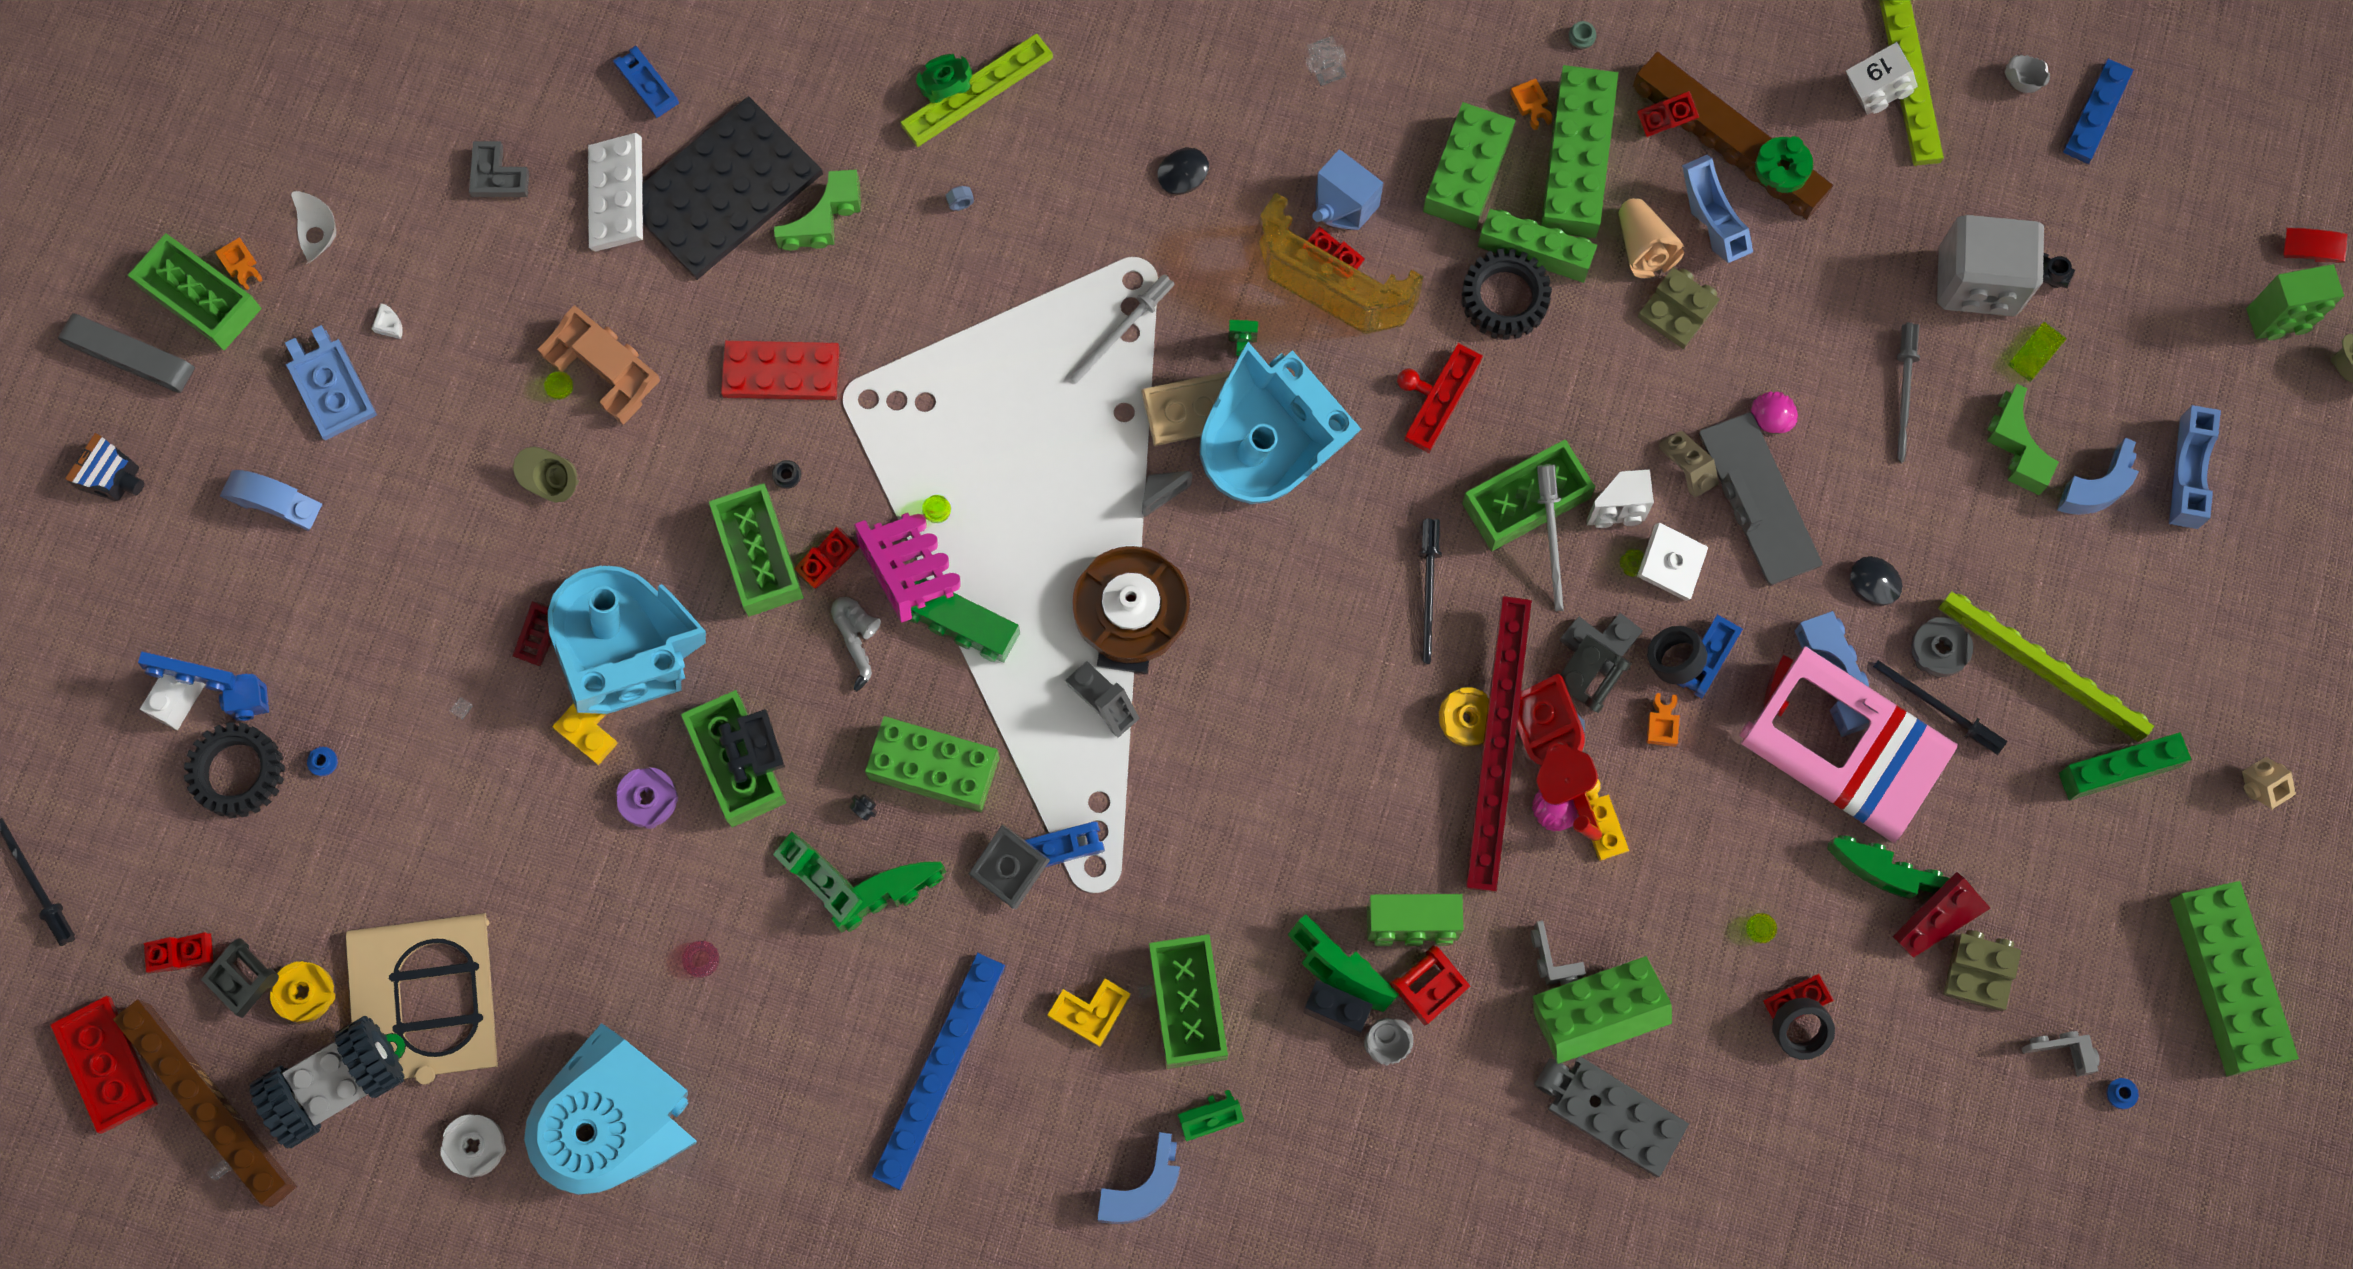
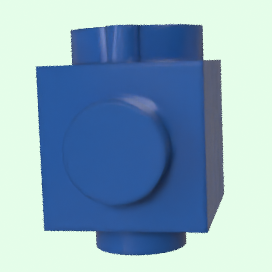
(246, 699)

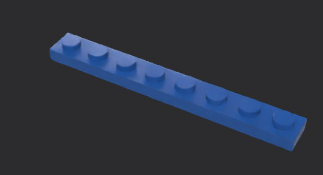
(938, 1071)

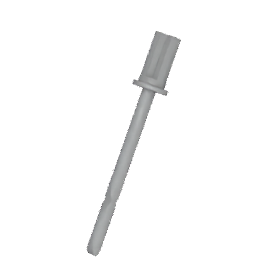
(1147, 301)
(1549, 496)

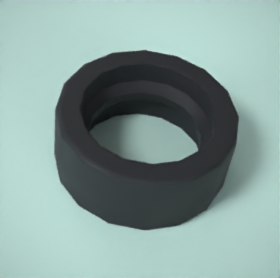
(1664, 641)
(1810, 1048)

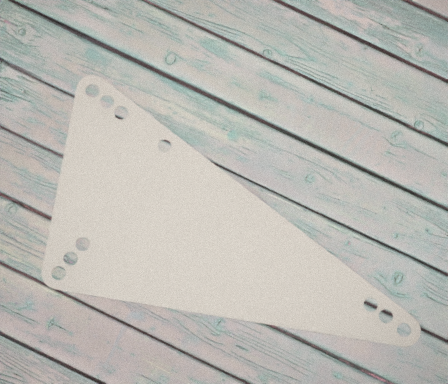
(1035, 495)

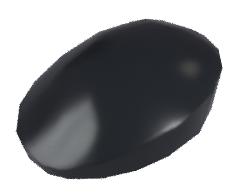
(1183, 171)
(1875, 581)

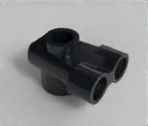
(2057, 271)

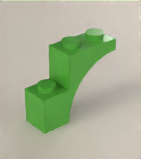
(817, 227)
(2030, 464)

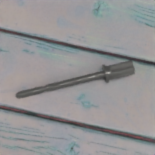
(1908, 355)

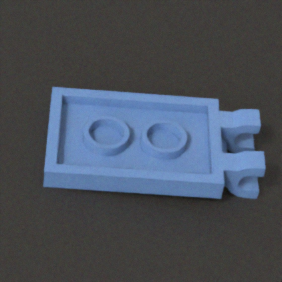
(329, 385)

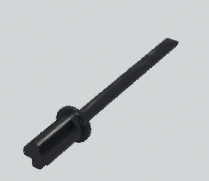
(1430, 551)
(1976, 731)
(52, 912)

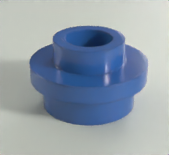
(329, 765)
(2113, 1093)

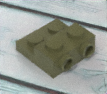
(1679, 307)
(1982, 970)

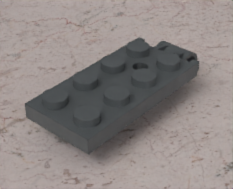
(1623, 1119)

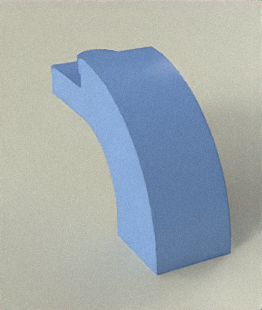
(271, 496)
(2091, 496)

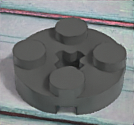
(1928, 657)

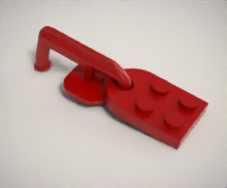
(1556, 742)

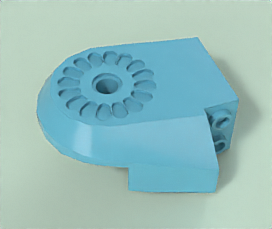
(1270, 428)
(619, 639)
(624, 1102)

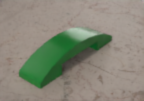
(819, 876)

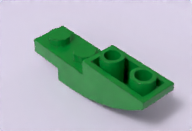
(1875, 866)
(898, 883)
(1338, 970)

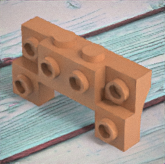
(600, 351)

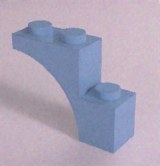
(1708, 203)

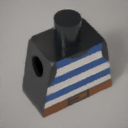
(105, 471)

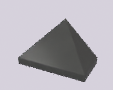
(1162, 488)

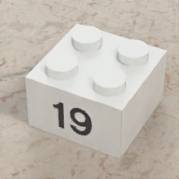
(1882, 79)

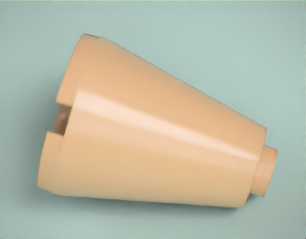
(1648, 240)

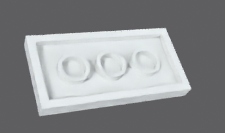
(615, 192)

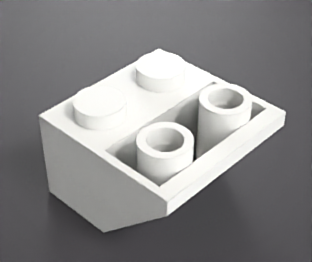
(1624, 500)

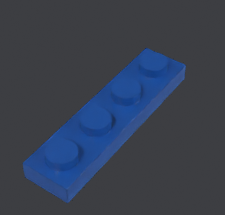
(2098, 111)

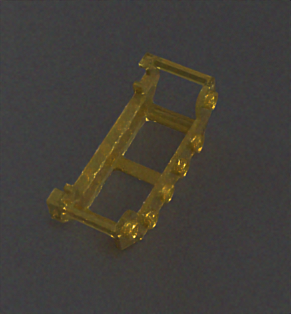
(1331, 282)

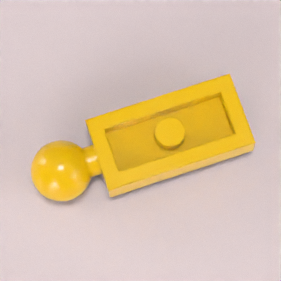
(1612, 840)

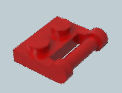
(1437, 992)

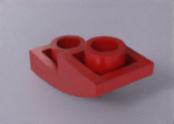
(1668, 113)
(2315, 244)
(1341, 251)
(827, 558)
(1776, 677)
(178, 953)
(1810, 988)

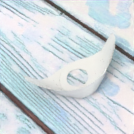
(310, 214)

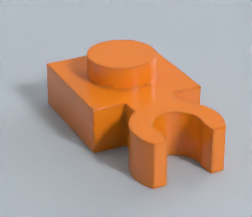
(1531, 100)
(238, 261)
(1663, 726)

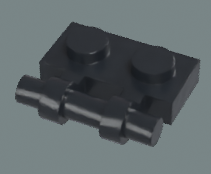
(760, 744)

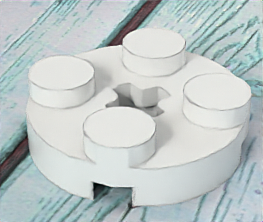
(455, 1142)

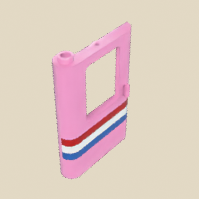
(1887, 769)

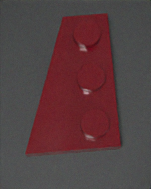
(1941, 915)

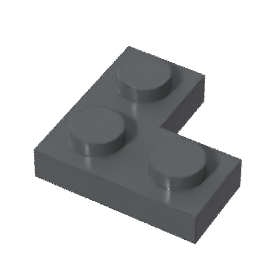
(490, 178)
(1618, 637)

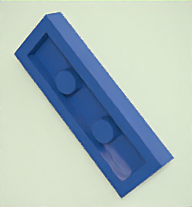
(186, 672)

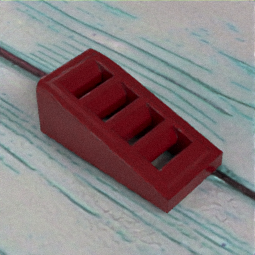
(527, 630)

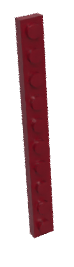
(1498, 744)

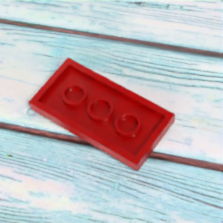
(780, 370)
(103, 1065)

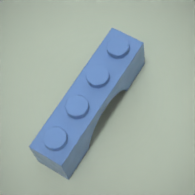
(2190, 492)
(1826, 638)

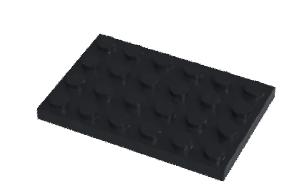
(724, 187)

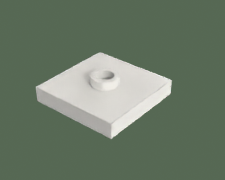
(1672, 561)

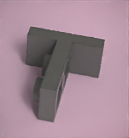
(1105, 698)

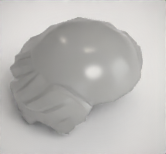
(2027, 73)
(1389, 1041)

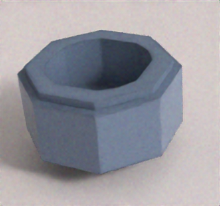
(959, 198)

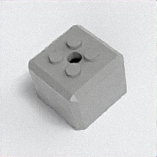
(1990, 265)

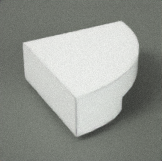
(387, 322)

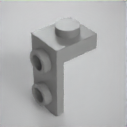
(1560, 974)
(2083, 1054)

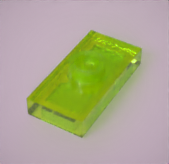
(2037, 351)

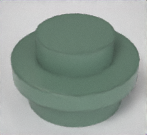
(1582, 35)

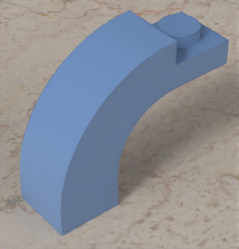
(1139, 1203)

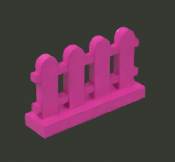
(893, 579)

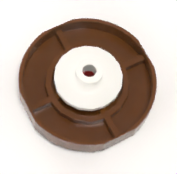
(1131, 604)

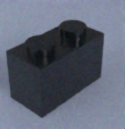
(1337, 1008)

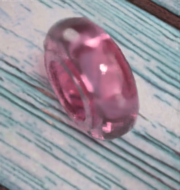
(709, 968)

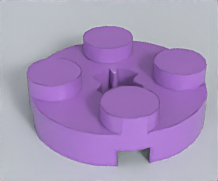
(663, 801)

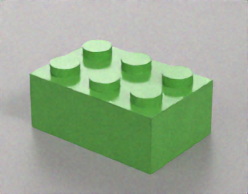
(2295, 302)
(1414, 918)

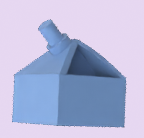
(1346, 193)

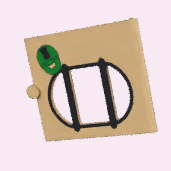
(375, 981)

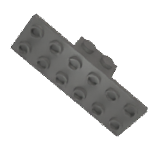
(1760, 499)

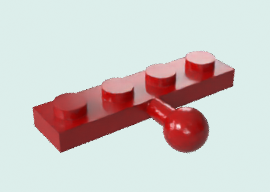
(1441, 397)

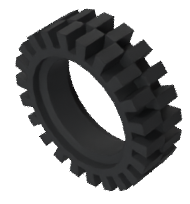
(1517, 265)
(219, 740)

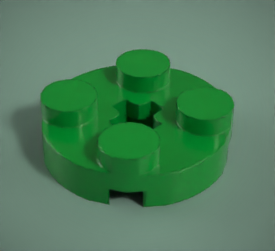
(944, 77)
(1789, 149)

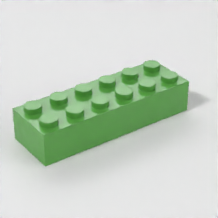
(1579, 151)
(2233, 979)

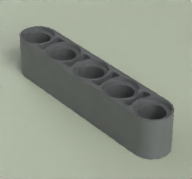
(126, 353)

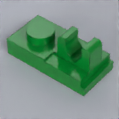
(1242, 332)
(1211, 1117)

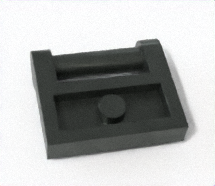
(1585, 666)
(232, 985)

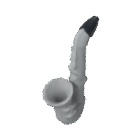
(850, 621)

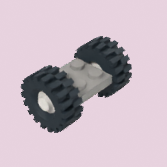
(305, 1095)

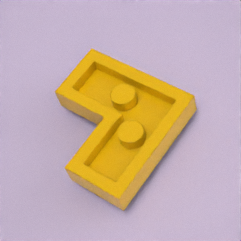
(585, 734)
(1094, 1019)

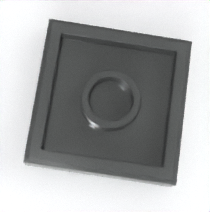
(1009, 866)

